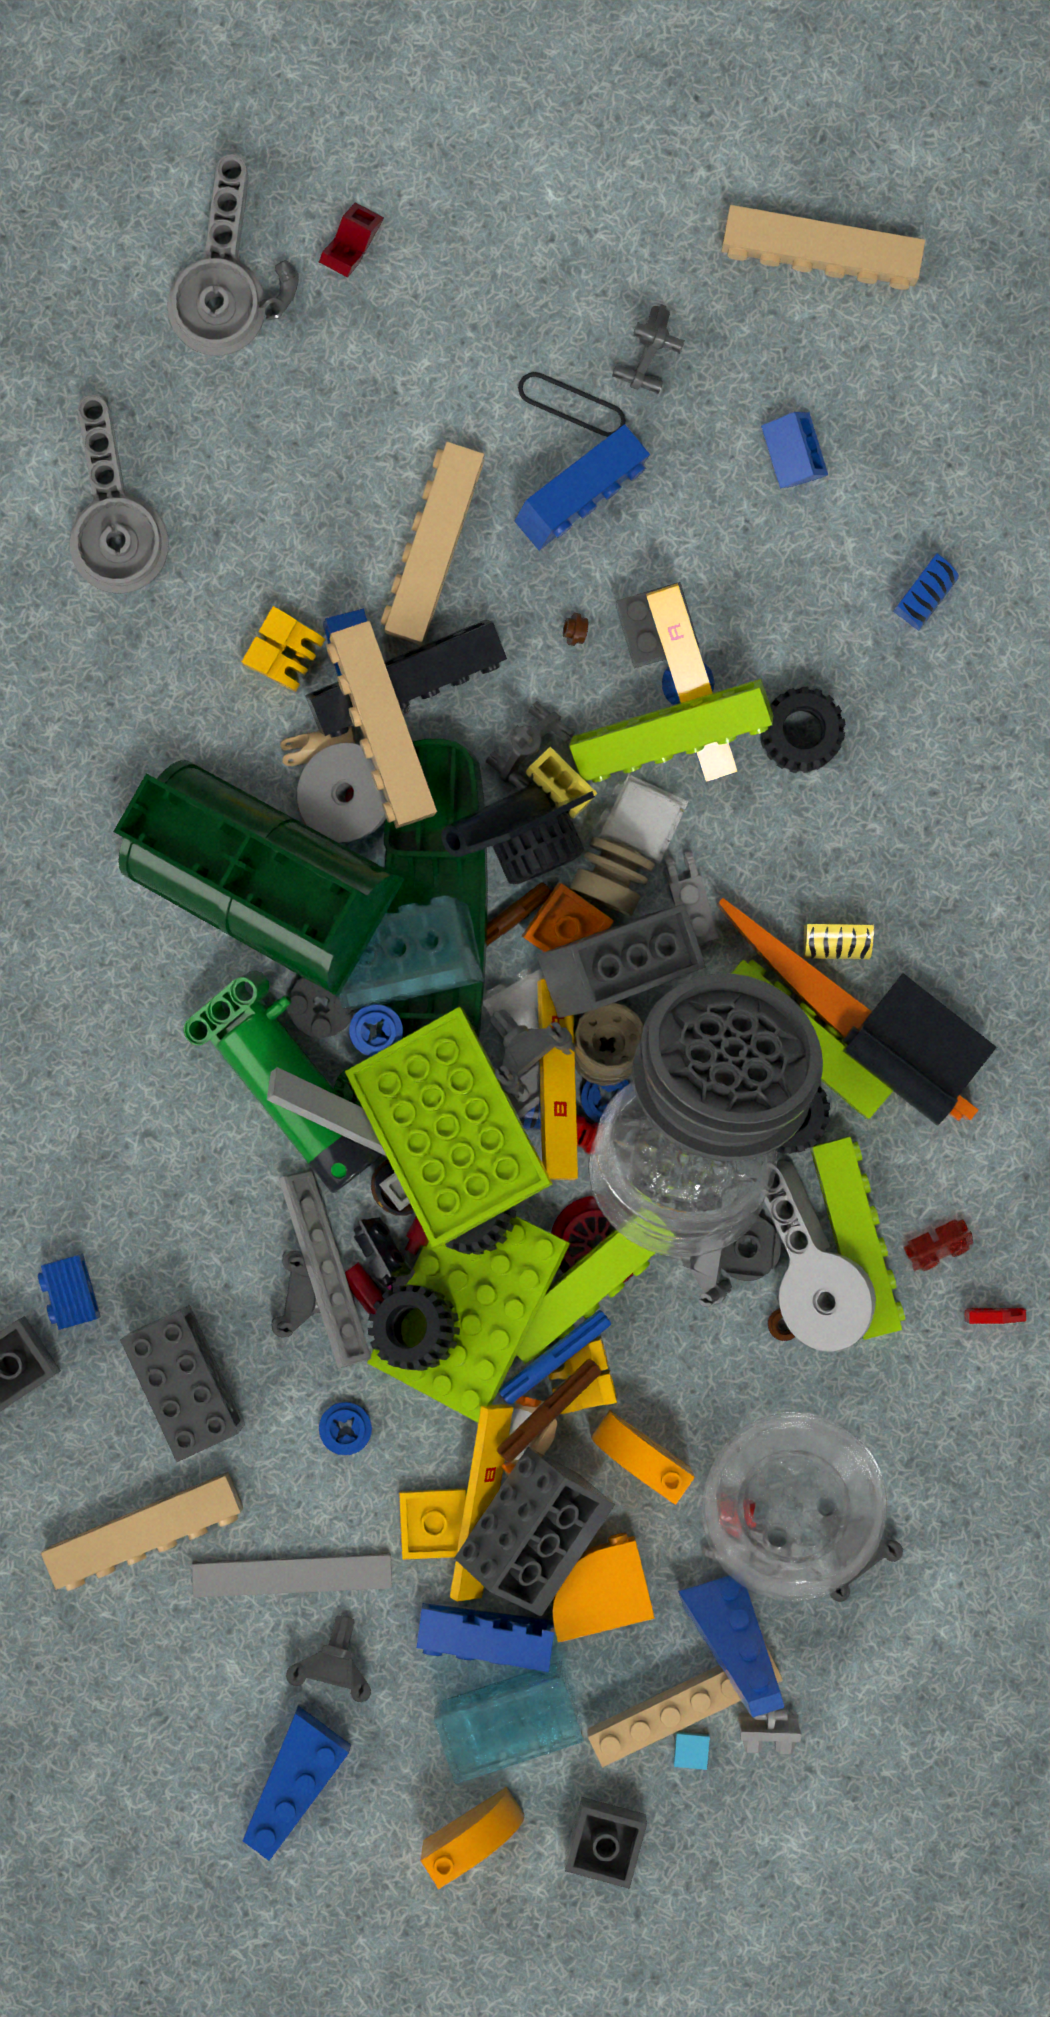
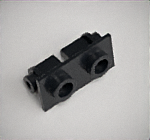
(374, 1237)

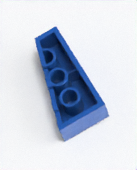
(581, 486)
(731, 1630)
(486, 1636)
(299, 1774)

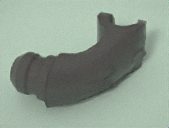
(288, 286)

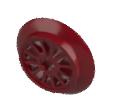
(569, 1218)

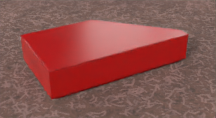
(994, 1315)

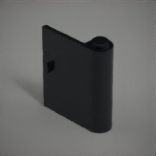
(505, 820)
(918, 1049)

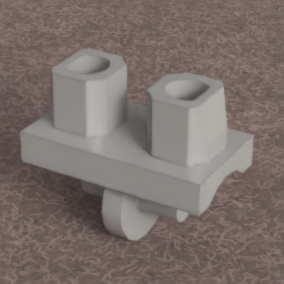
(771, 1726)

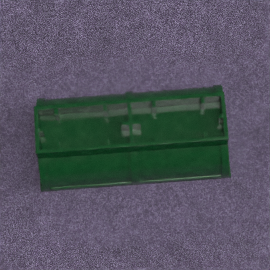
(254, 872)

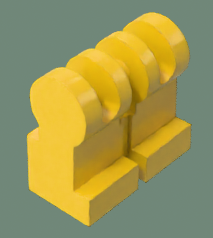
(268, 657)
(601, 1390)

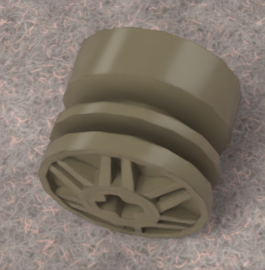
(612, 875)
(607, 1027)

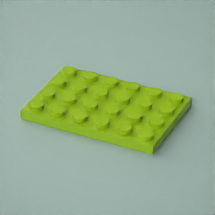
(448, 1128)
(495, 1306)

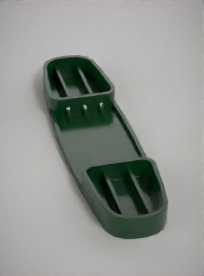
(432, 872)

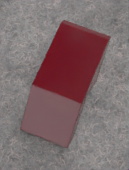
(351, 240)

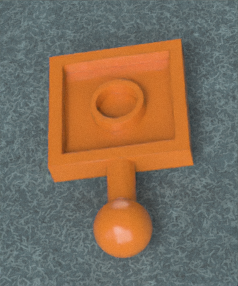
(564, 919)

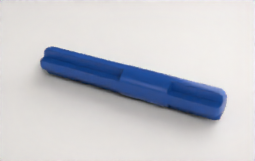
(554, 1357)

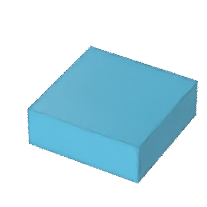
(691, 1750)

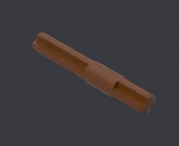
(517, 912)
(548, 1410)

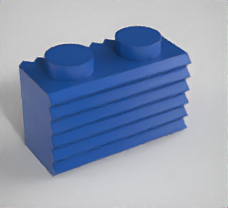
(69, 1292)

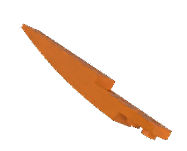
(811, 986)

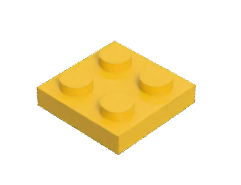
(431, 1522)

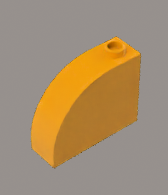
(643, 1457)
(603, 1591)
(471, 1838)

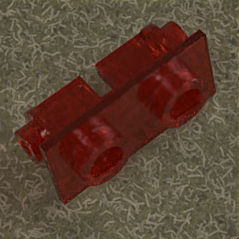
(951, 1242)

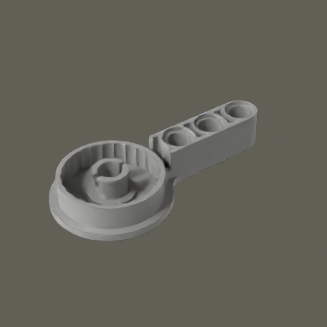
(219, 276)
(114, 514)
(323, 793)
(817, 1272)

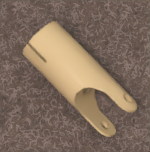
(311, 744)

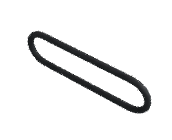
(574, 390)

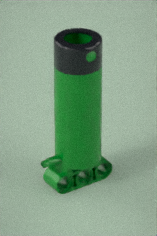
(257, 1044)

